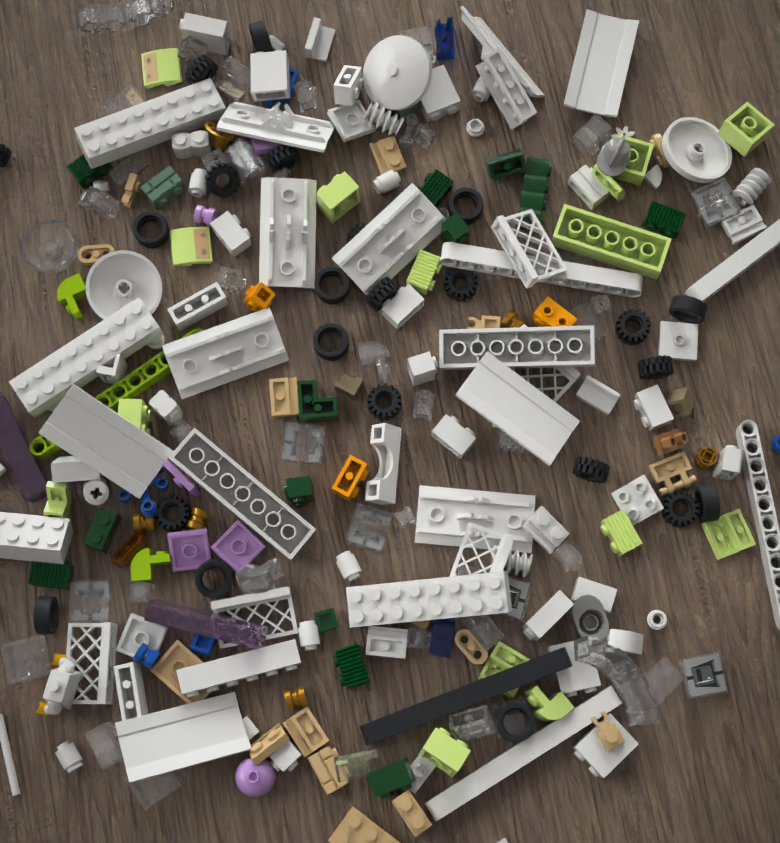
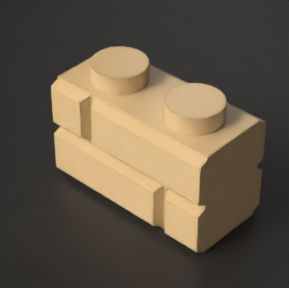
(324, 768)
(411, 812)

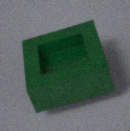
(326, 620)

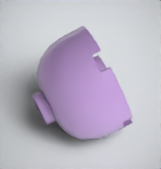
(255, 779)

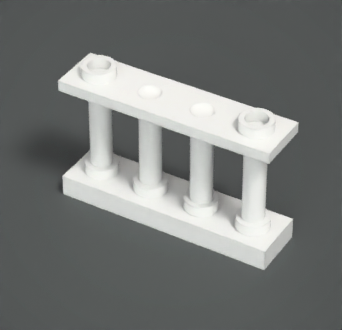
(505, 88)

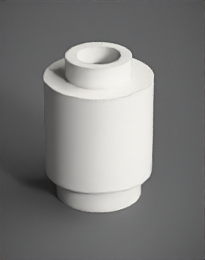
(480, 91)
(386, 182)
(197, 183)
(348, 565)
(309, 635)
(69, 756)

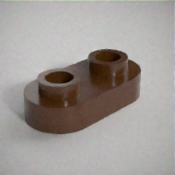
(129, 549)

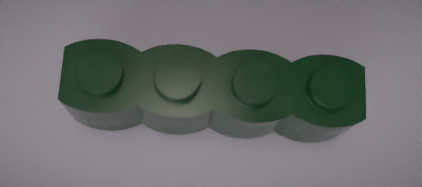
(534, 188)

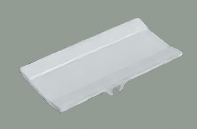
(491, 43)
(601, 64)
(276, 126)
(287, 232)
(390, 239)
(225, 353)
(517, 408)
(105, 441)
(446, 513)
(182, 737)

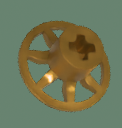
(220, 138)

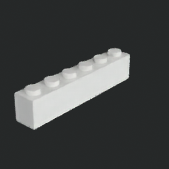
(238, 667)

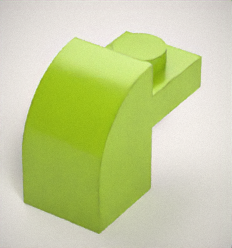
(70, 292)
(143, 564)

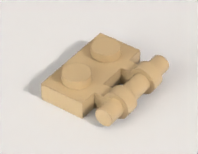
(669, 468)

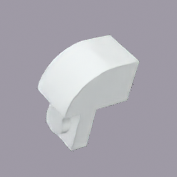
(627, 641)

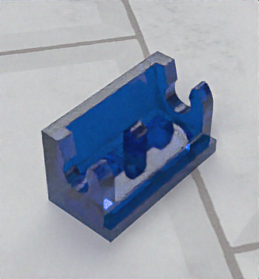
(445, 40)
(441, 637)

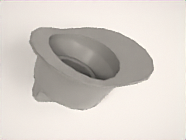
(614, 156)
(590, 617)

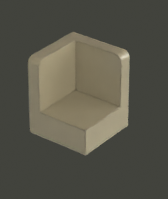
(349, 386)
(680, 402)

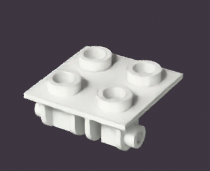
(638, 500)

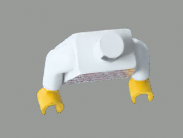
(60, 687)

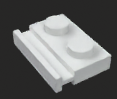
(743, 225)
(545, 530)
(386, 642)

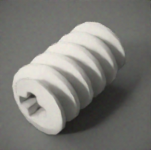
(383, 119)
(751, 187)
(100, 495)
(516, 562)

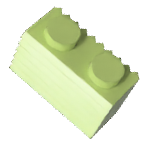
(424, 271)
(620, 532)

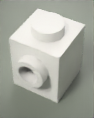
(285, 757)

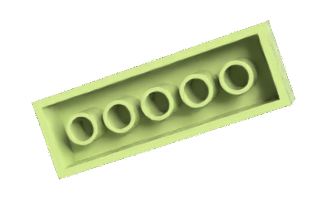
(611, 241)

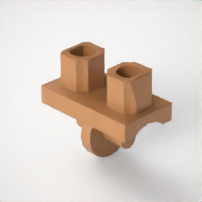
(669, 441)

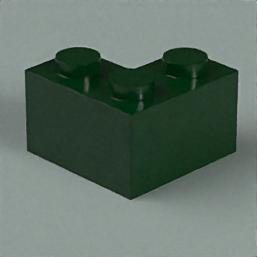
(313, 408)

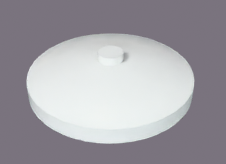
(397, 73)
(696, 150)
(119, 280)

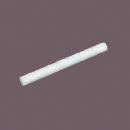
(8, 758)

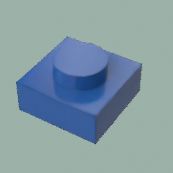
(203, 644)

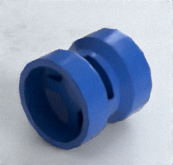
(150, 659)

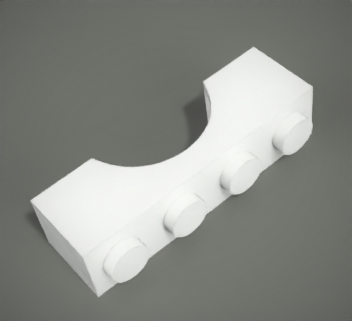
(386, 441)

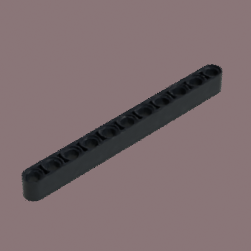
(466, 696)

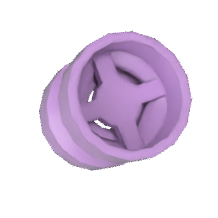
(204, 215)

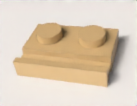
(388, 155)
(284, 397)
(306, 731)
(268, 743)

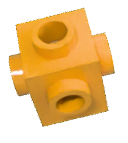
(258, 297)

